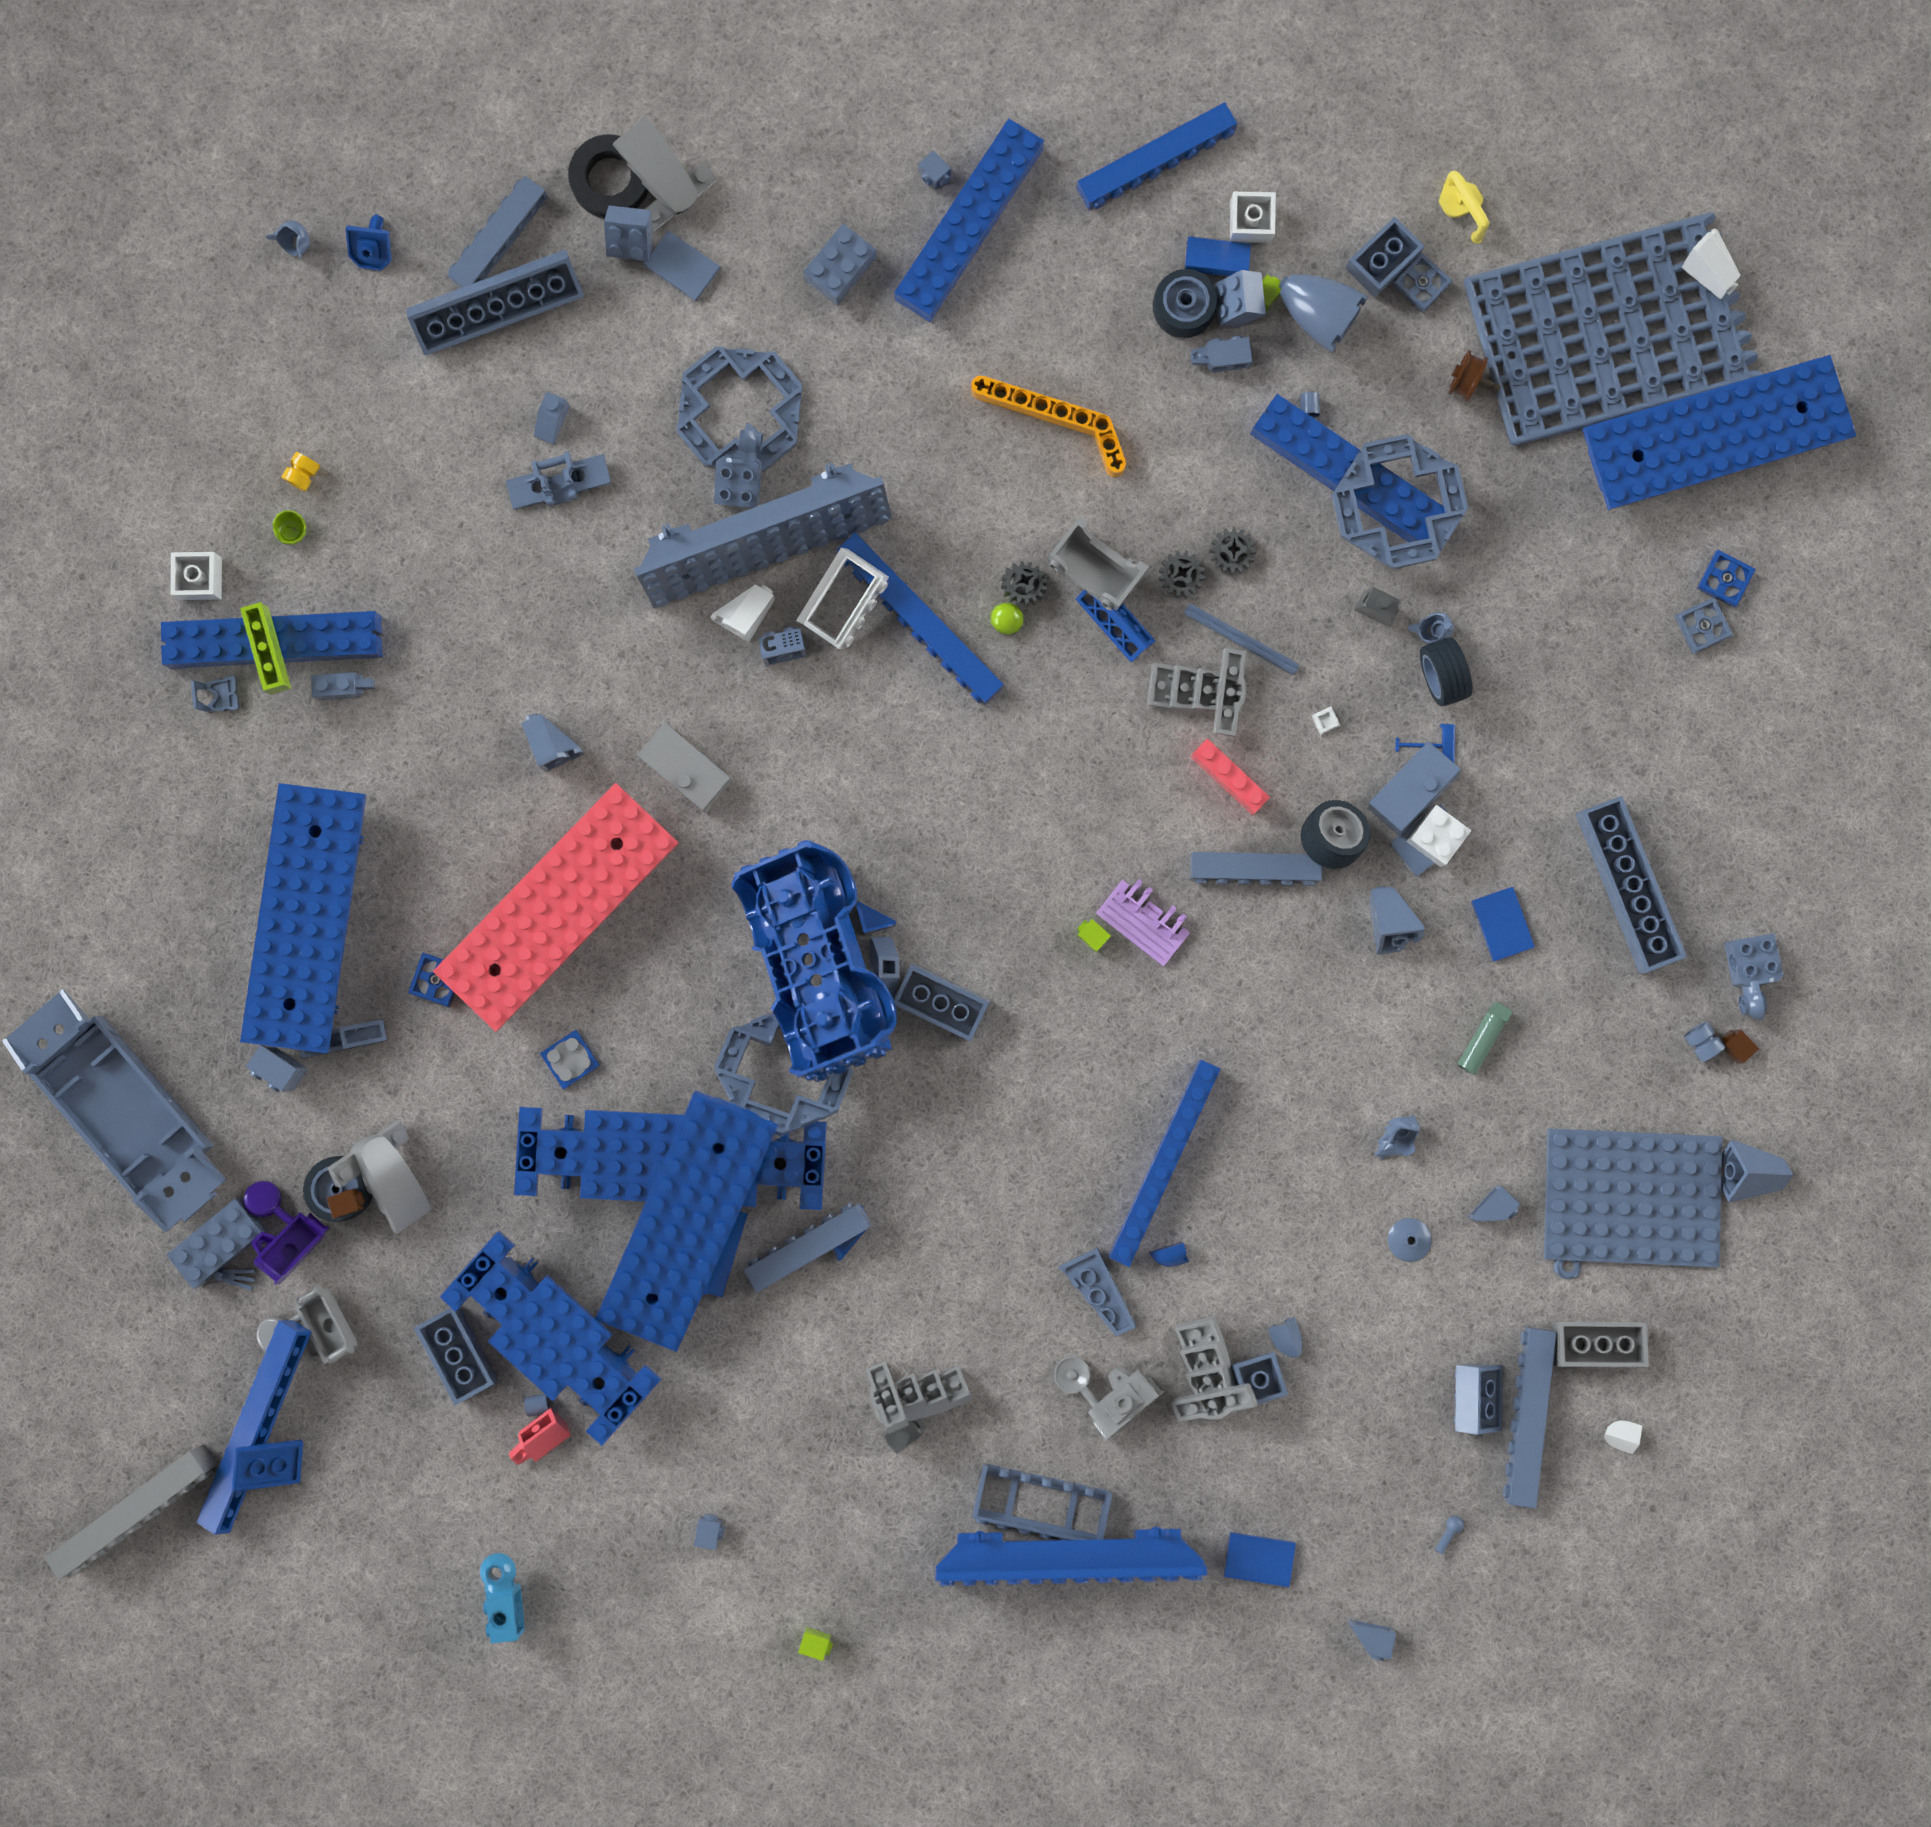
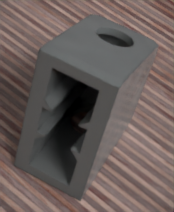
(1378, 606)
(905, 1436)

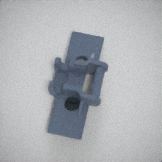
(559, 488)

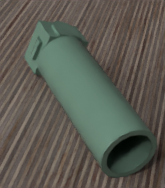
(1484, 1038)

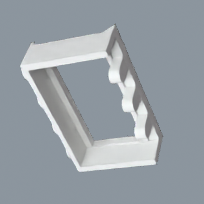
(866, 603)

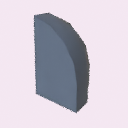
(1287, 1337)

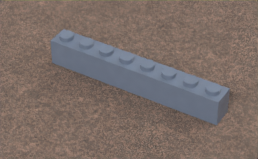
(1530, 1417)

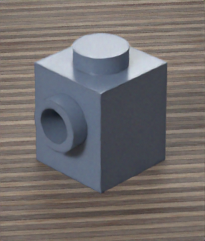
(934, 170)
(709, 1532)

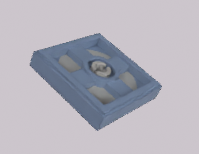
(1422, 282)
(1703, 625)

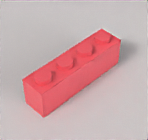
(1230, 777)

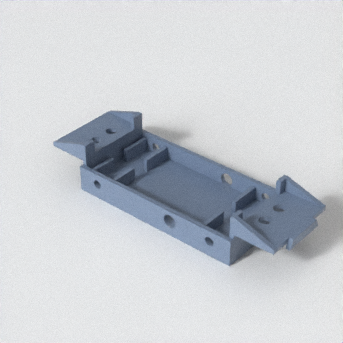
(118, 1109)

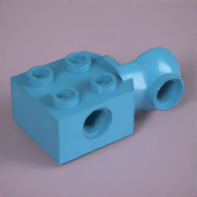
(502, 1597)

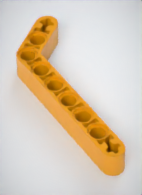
(1049, 415)

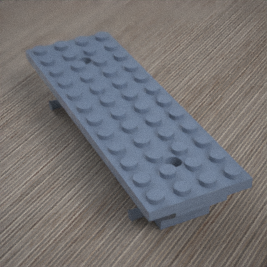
(829, 510)

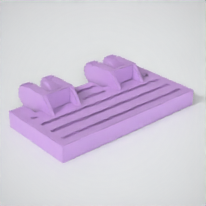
(1142, 924)

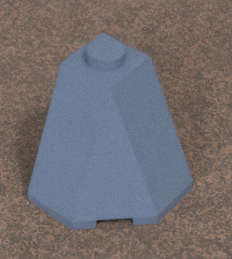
(548, 743)
(1393, 921)
(1752, 1172)

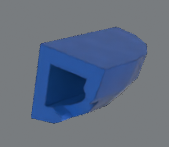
(1170, 1255)

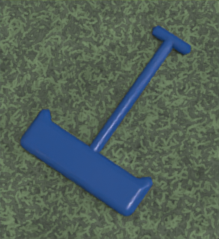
(1447, 745)

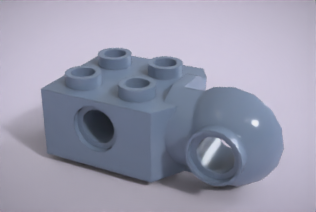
(740, 475)
(1751, 965)

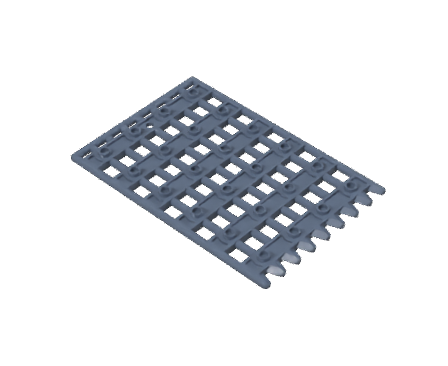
(1593, 335)

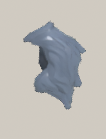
(1399, 1137)

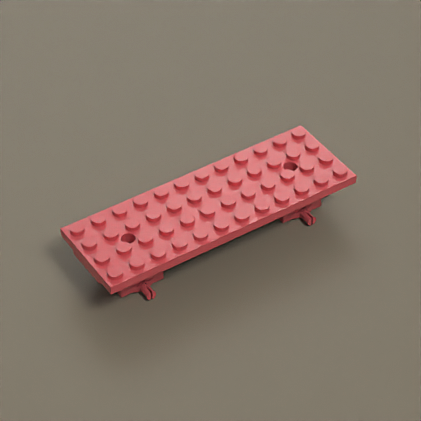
(555, 907)

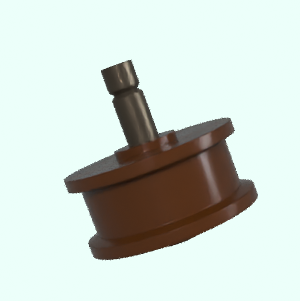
(1469, 375)

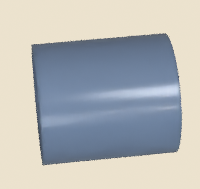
(1310, 403)
(536, 1405)

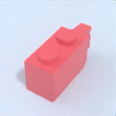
(540, 1437)

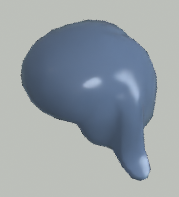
(285, 235)
(1440, 629)

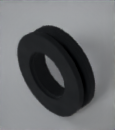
(578, 174)

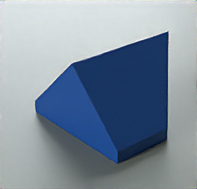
(873, 920)

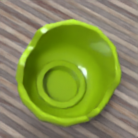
(284, 524)
(1006, 618)

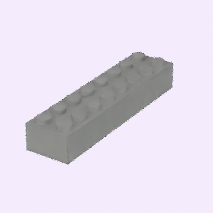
(132, 1513)

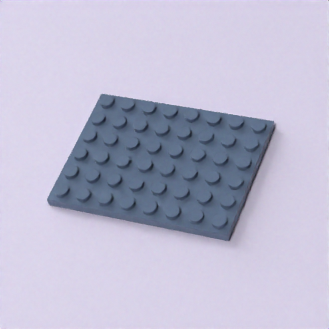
(1633, 1197)

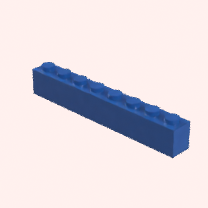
(1156, 156)

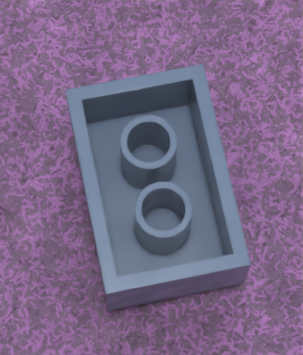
(1384, 257)
(840, 264)

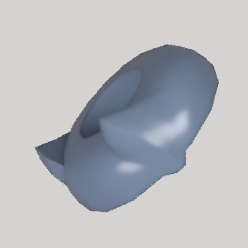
(1567, 1275)

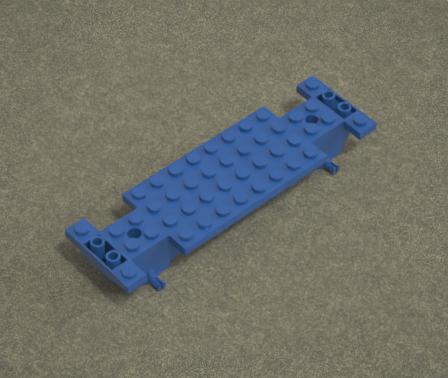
(625, 1150)

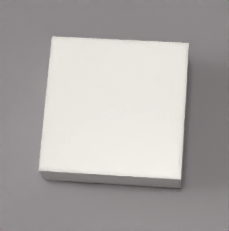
(1325, 720)

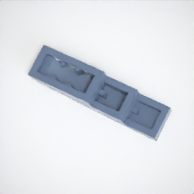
(352, 1037)

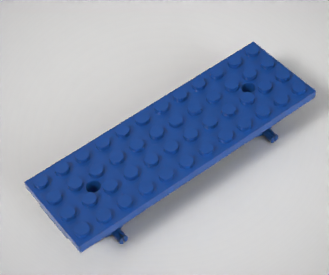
(1719, 432)
(303, 918)
(686, 1220)
(1147, 1556)

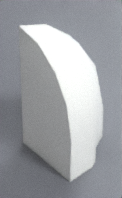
(1624, 1436)

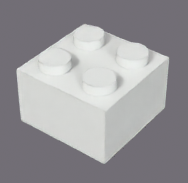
(1252, 217)
(196, 576)
(1438, 836)

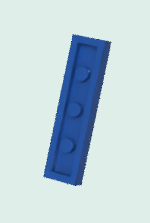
(1125, 620)
(721, 1272)

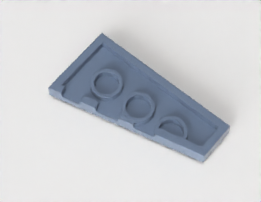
(1098, 1287)

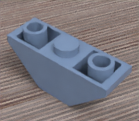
(885, 962)

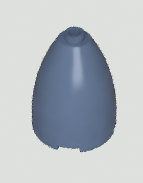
(1321, 306)

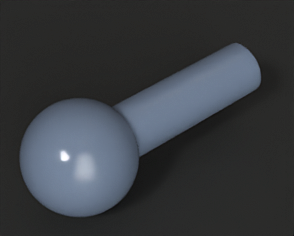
(1454, 1525)

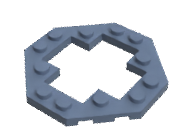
(744, 364)
(1374, 540)
(740, 1088)

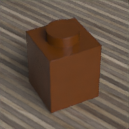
(1739, 1045)
(345, 1202)

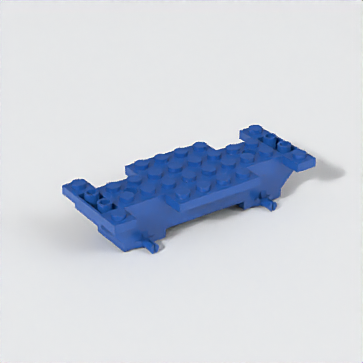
(551, 1336)

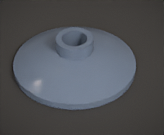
(1401, 1232)

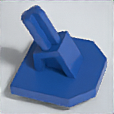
(369, 246)

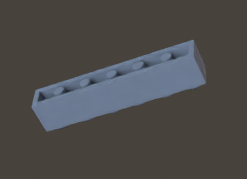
(498, 234)
(1254, 867)
(807, 1247)

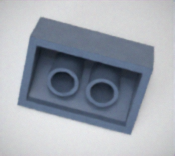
(1478, 1398)

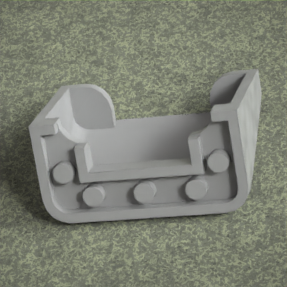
(1096, 566)

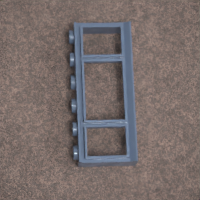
(1028, 1526)

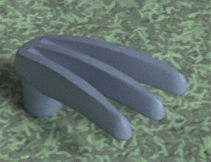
(229, 1276)

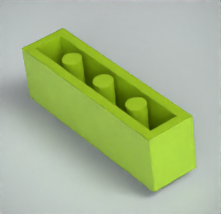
(265, 648)

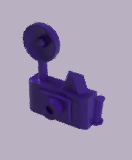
(292, 1244)

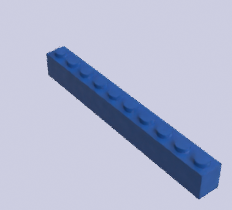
(926, 625)
(1164, 1163)
(255, 1421)

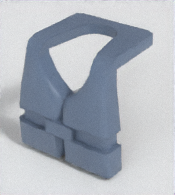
(225, 694)

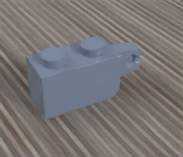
(1224, 354)
(339, 686)

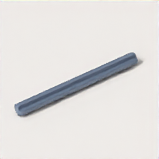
(1241, 639)

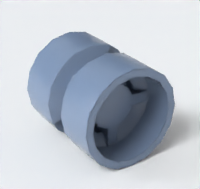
(1703, 1040)

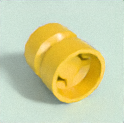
(300, 471)

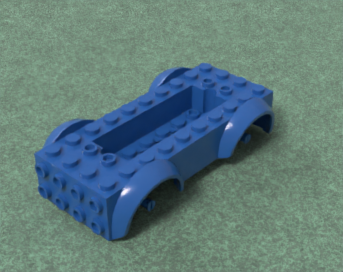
(852, 1009)

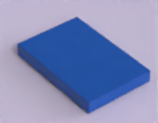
(1216, 256)
(1502, 924)
(267, 1465)
(1259, 1559)

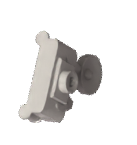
(320, 1313)
(1120, 1406)

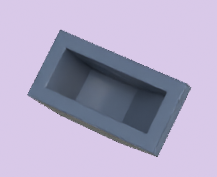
(550, 417)
(1495, 1206)
(1375, 1639)

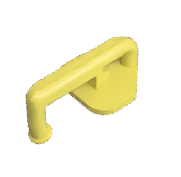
(1462, 198)

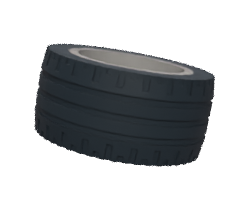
(1335, 834)

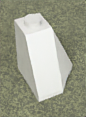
(1713, 265)
(745, 612)

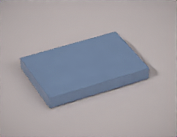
(682, 266)
(1412, 857)

